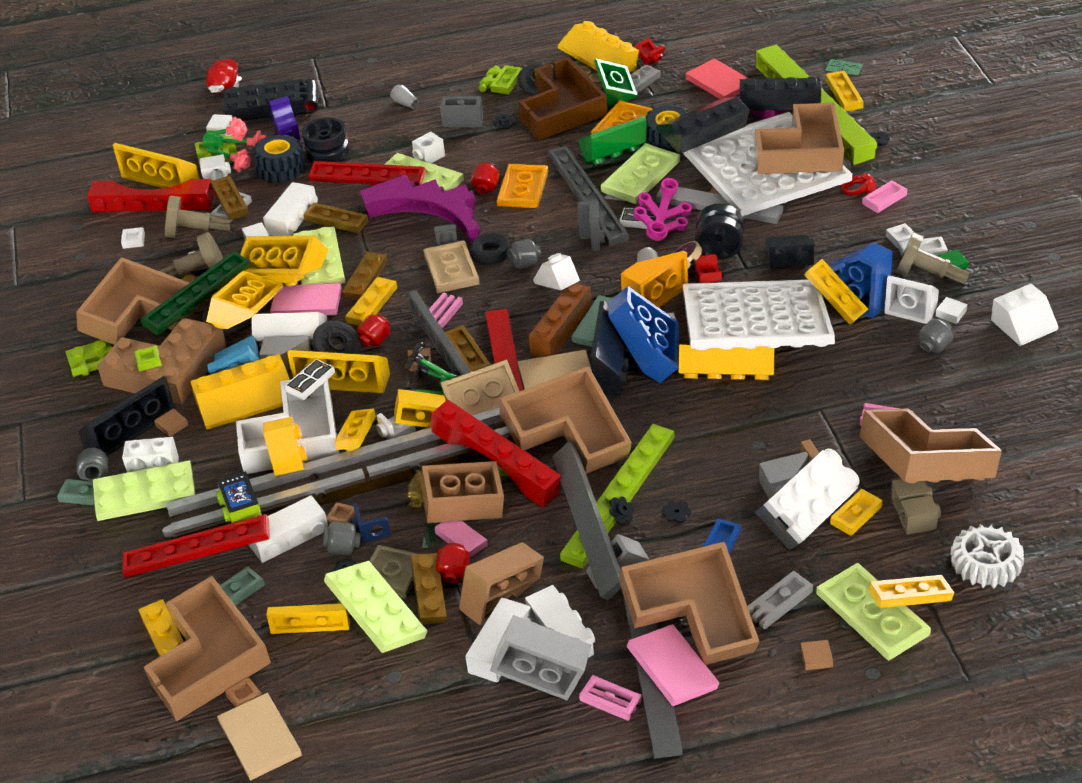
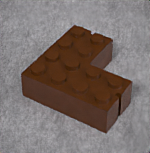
(562, 103)

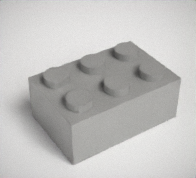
(540, 657)

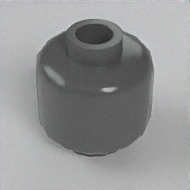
(523, 254)
(935, 335)
(92, 464)
(341, 538)

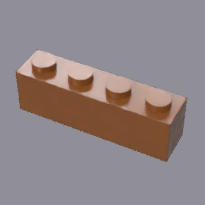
(560, 321)

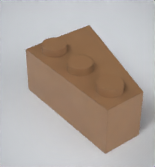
(497, 577)

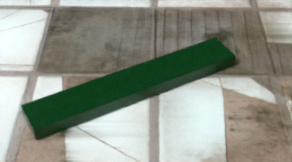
(195, 293)

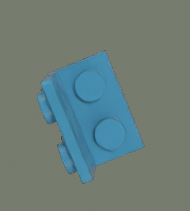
(235, 355)

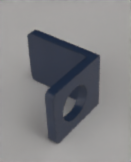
(364, 527)

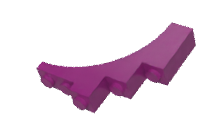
(428, 198)

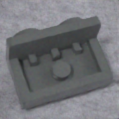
(589, 223)

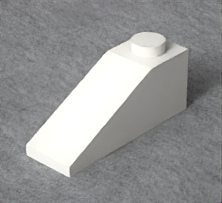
(557, 272)

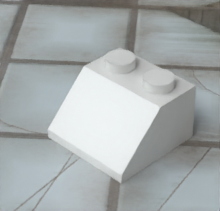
(910, 299)
(1024, 314)

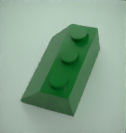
(614, 141)

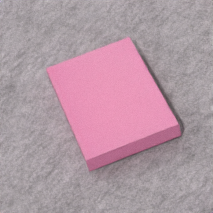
(308, 298)
(672, 665)

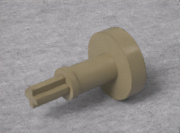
(190, 219)
(207, 255)
(928, 262)

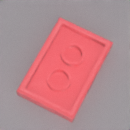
(716, 79)

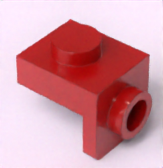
(649, 52)
(707, 269)

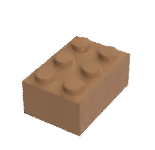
(462, 492)

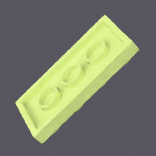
(640, 173)
(445, 177)
(332, 267)
(142, 490)
(375, 606)
(886, 629)

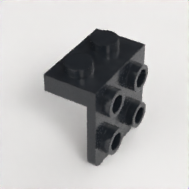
(790, 251)

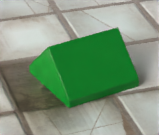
(615, 81)

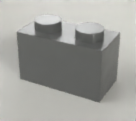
(461, 111)

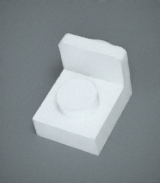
(389, 429)

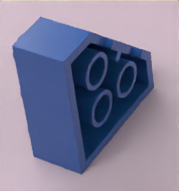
(866, 275)
(647, 332)

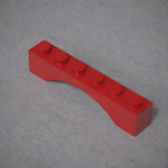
(112, 197)
(529, 474)

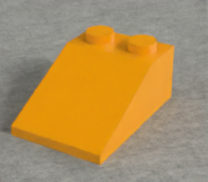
(658, 277)

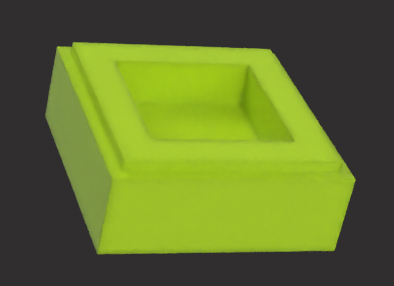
(147, 358)

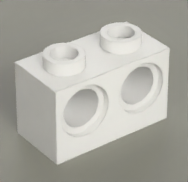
(149, 453)

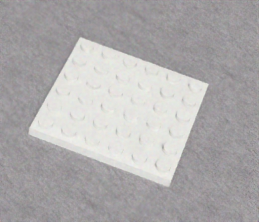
(732, 170)
(756, 315)

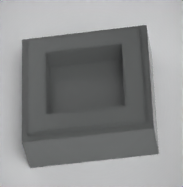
(445, 234)

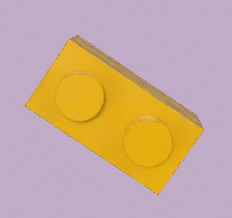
(416, 407)
(284, 446)

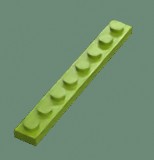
(624, 484)

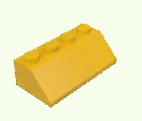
(590, 43)
(153, 167)
(283, 254)
(241, 299)
(733, 362)
(351, 373)
(240, 391)

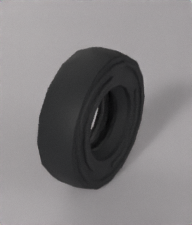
(489, 240)

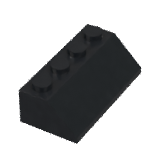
(779, 93)
(705, 124)
(609, 354)
(128, 418)

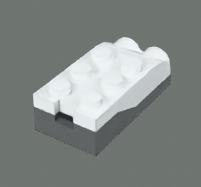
(808, 498)

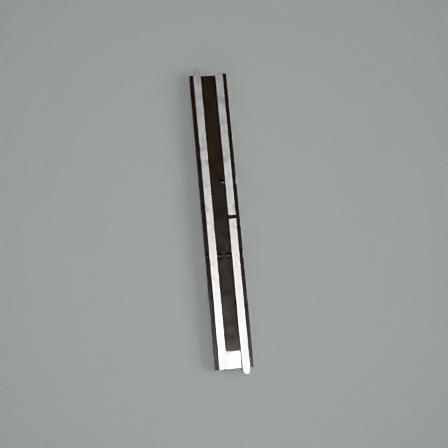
(334, 476)

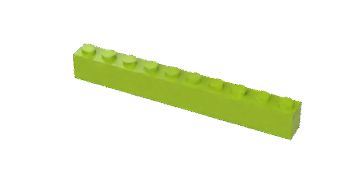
(857, 143)

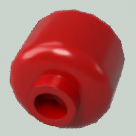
(484, 178)
(373, 330)
(452, 562)

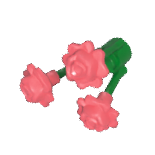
(213, 141)

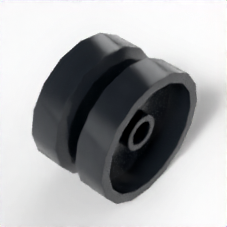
(325, 140)
(719, 230)

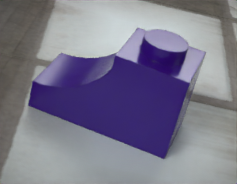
(283, 118)

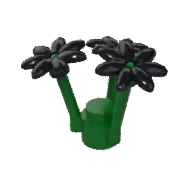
(424, 369)

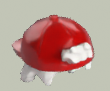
(222, 76)

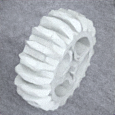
(985, 561)

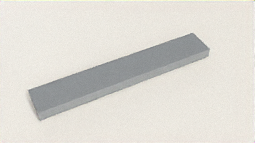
(701, 199)

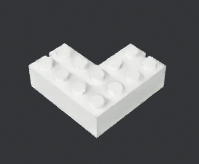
(315, 421)

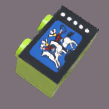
(238, 498)

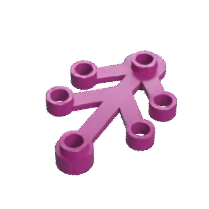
(657, 229)

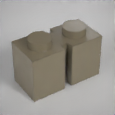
(917, 504)

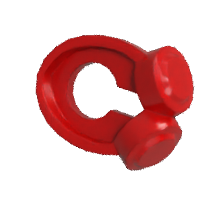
(869, 185)

